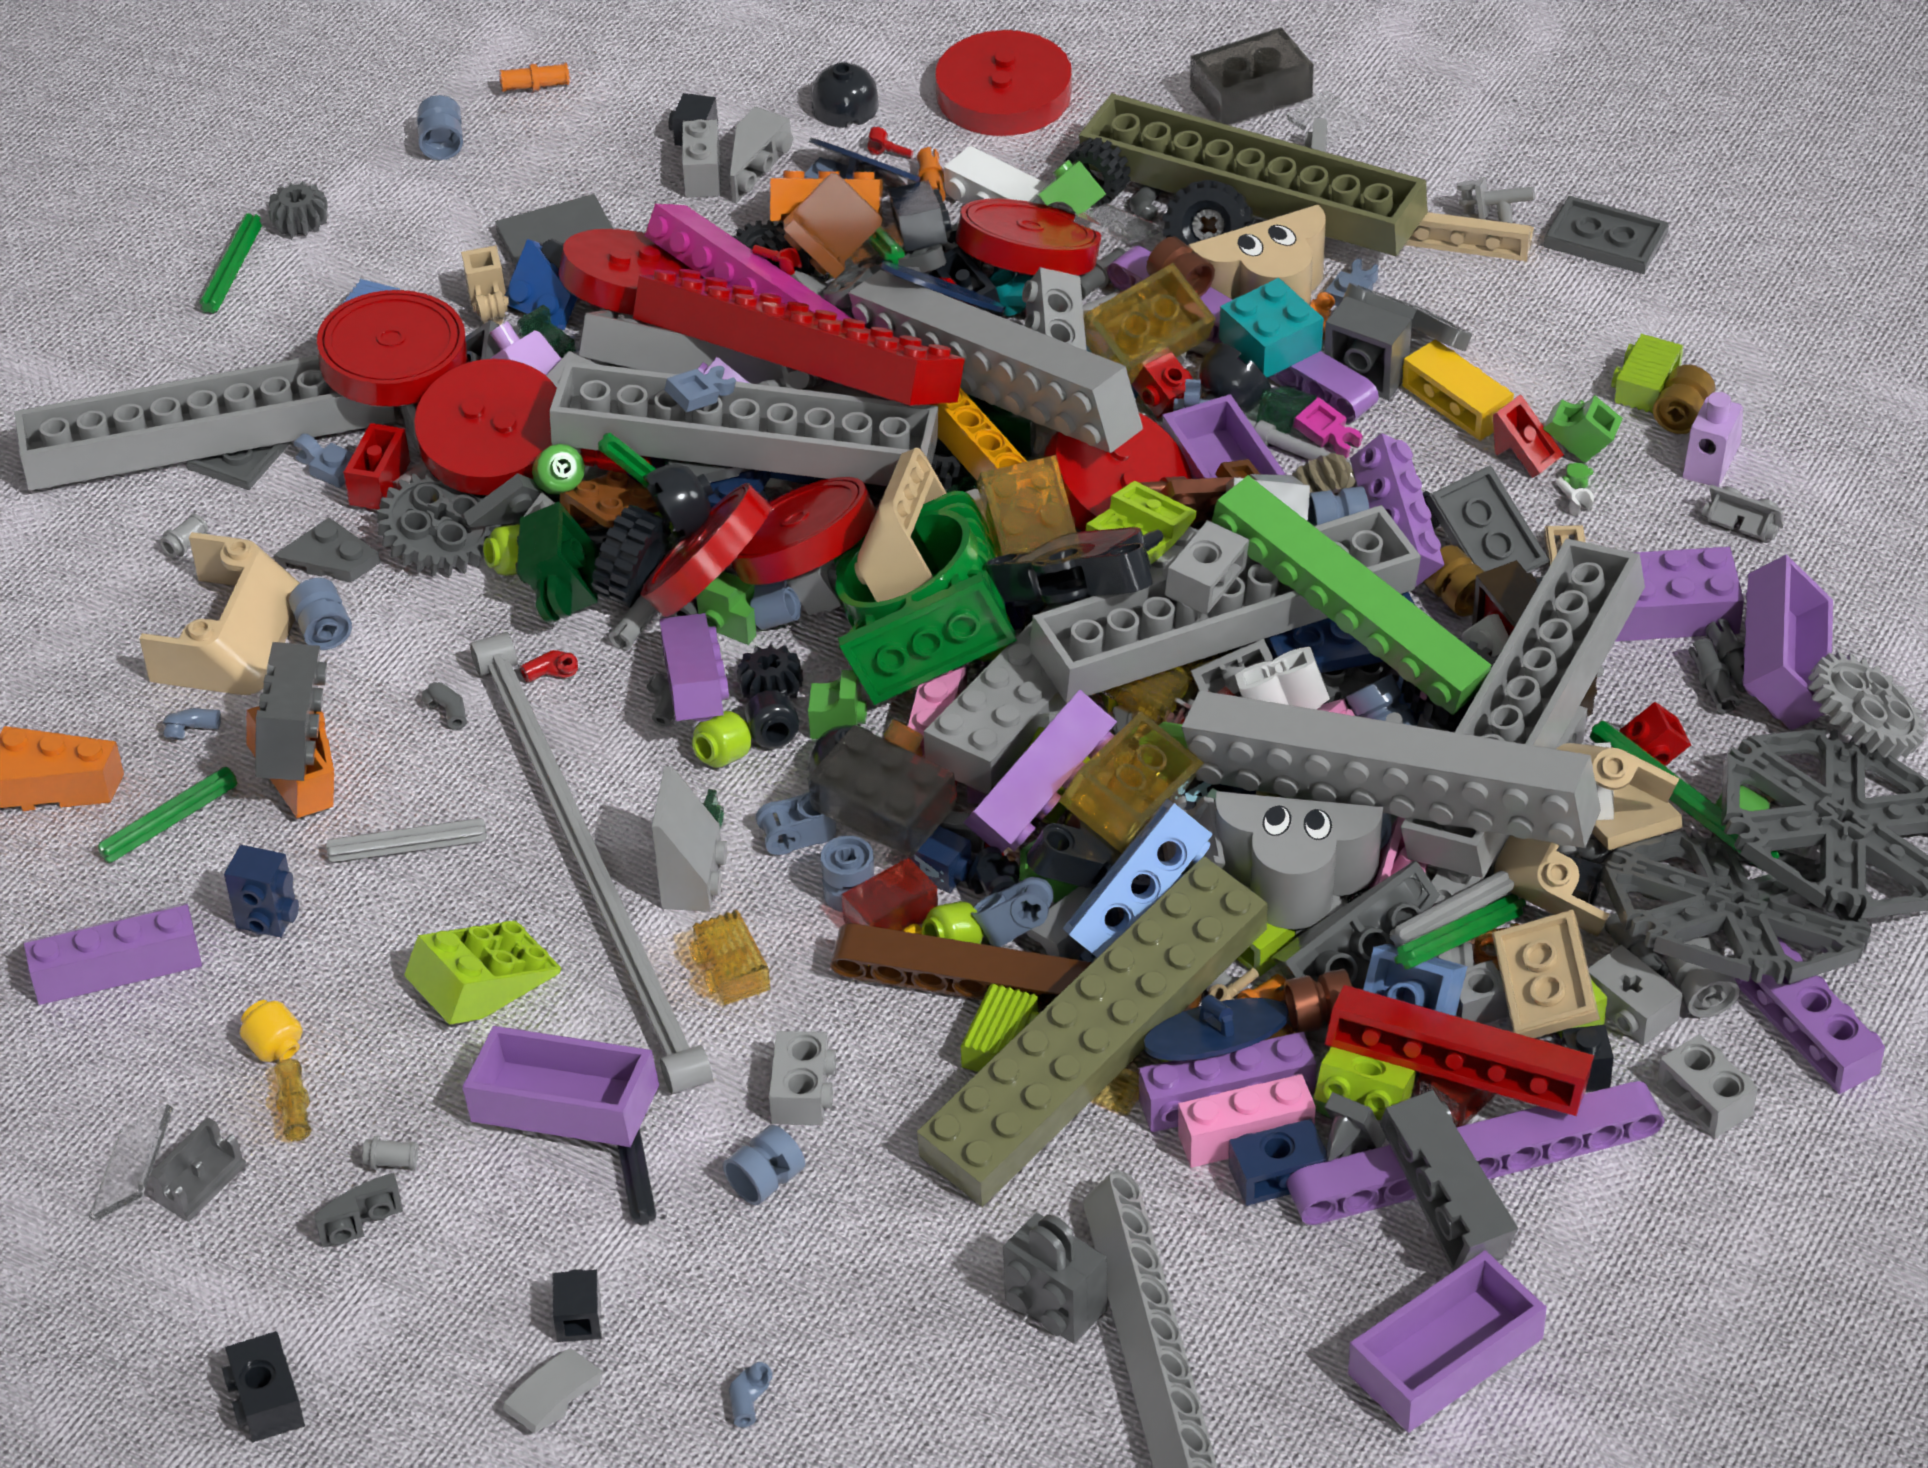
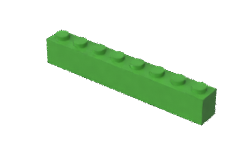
(1352, 596)

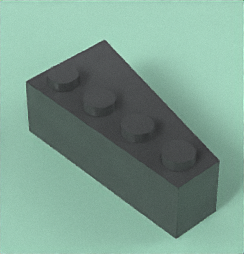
(287, 711)
(1447, 1180)

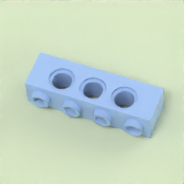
(1140, 857)

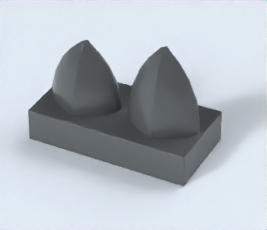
(1352, 1128)

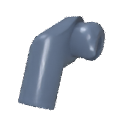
(192, 717)
(746, 1390)

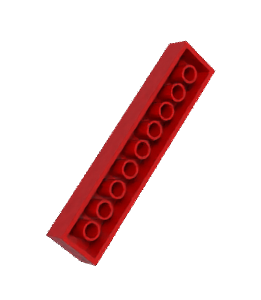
(799, 338)

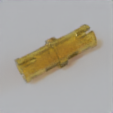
(292, 1100)

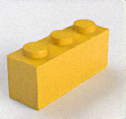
(1455, 388)

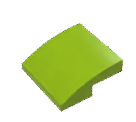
(1149, 510)

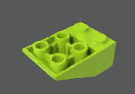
(477, 969)

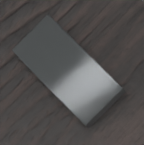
(343, 1217)

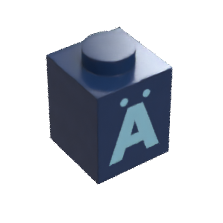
(945, 858)

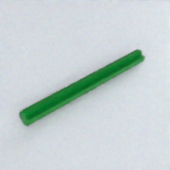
(1683, 795)
(1459, 931)

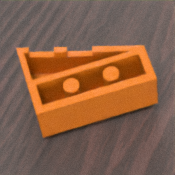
(793, 188)
(56, 768)
(317, 789)

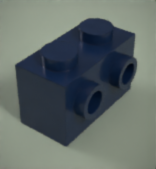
(261, 891)

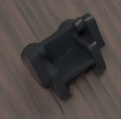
(992, 872)

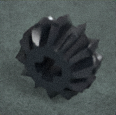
(770, 670)

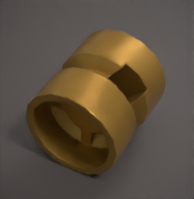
(1682, 398)
(1455, 580)

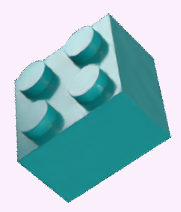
(1271, 327)

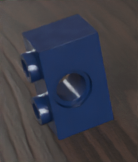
(1268, 1158)

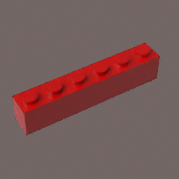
(1459, 1050)

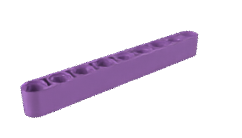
(1316, 375)
(1498, 1144)

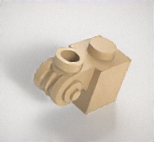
(485, 283)

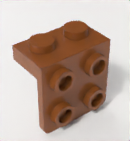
(831, 224)
(604, 499)

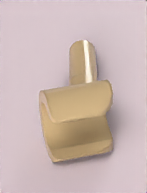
(1227, 993)

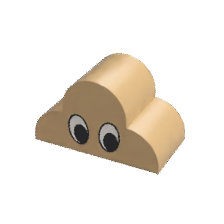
(1280, 248)

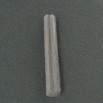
(406, 840)
(1453, 908)

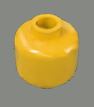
(270, 1031)

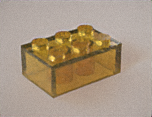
(1149, 321)
(1025, 505)
(1130, 781)

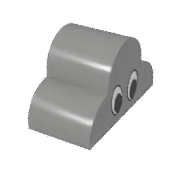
(1298, 852)

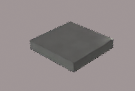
(239, 468)

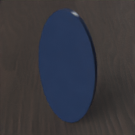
(855, 159)
(942, 286)
(1216, 1028)

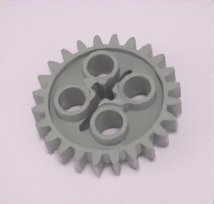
(1867, 705)

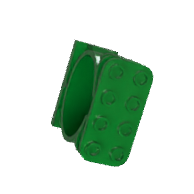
(937, 624)

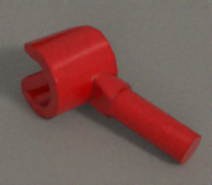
(878, 143)
(787, 258)

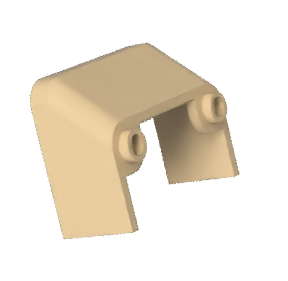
(888, 555)
(236, 649)
(1549, 877)

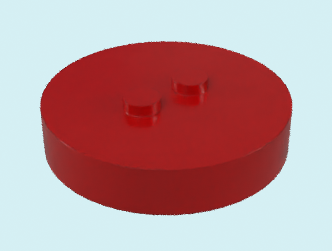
(1003, 82)
(1026, 237)
(606, 266)
(389, 346)
(484, 423)
(1095, 475)
(806, 530)
(707, 552)

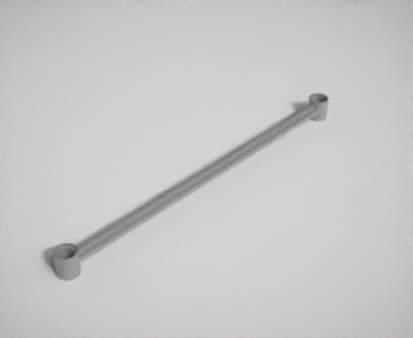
(682, 1065)

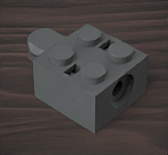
(1055, 1277)

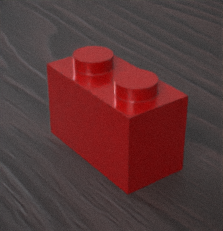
(375, 464)

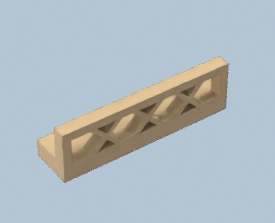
(1473, 236)

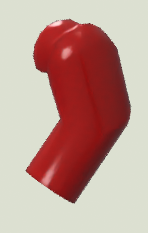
(551, 663)

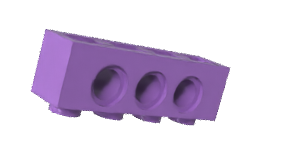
(1818, 1026)

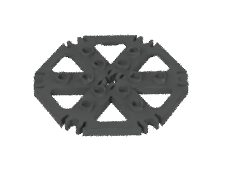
(1815, 816)
(1725, 900)

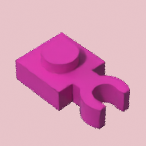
(1325, 424)

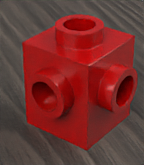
(1161, 383)
(1657, 733)

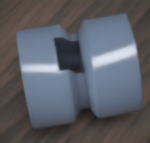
(439, 127)
(1327, 507)
(320, 613)
(1380, 700)
(844, 864)
(768, 1161)

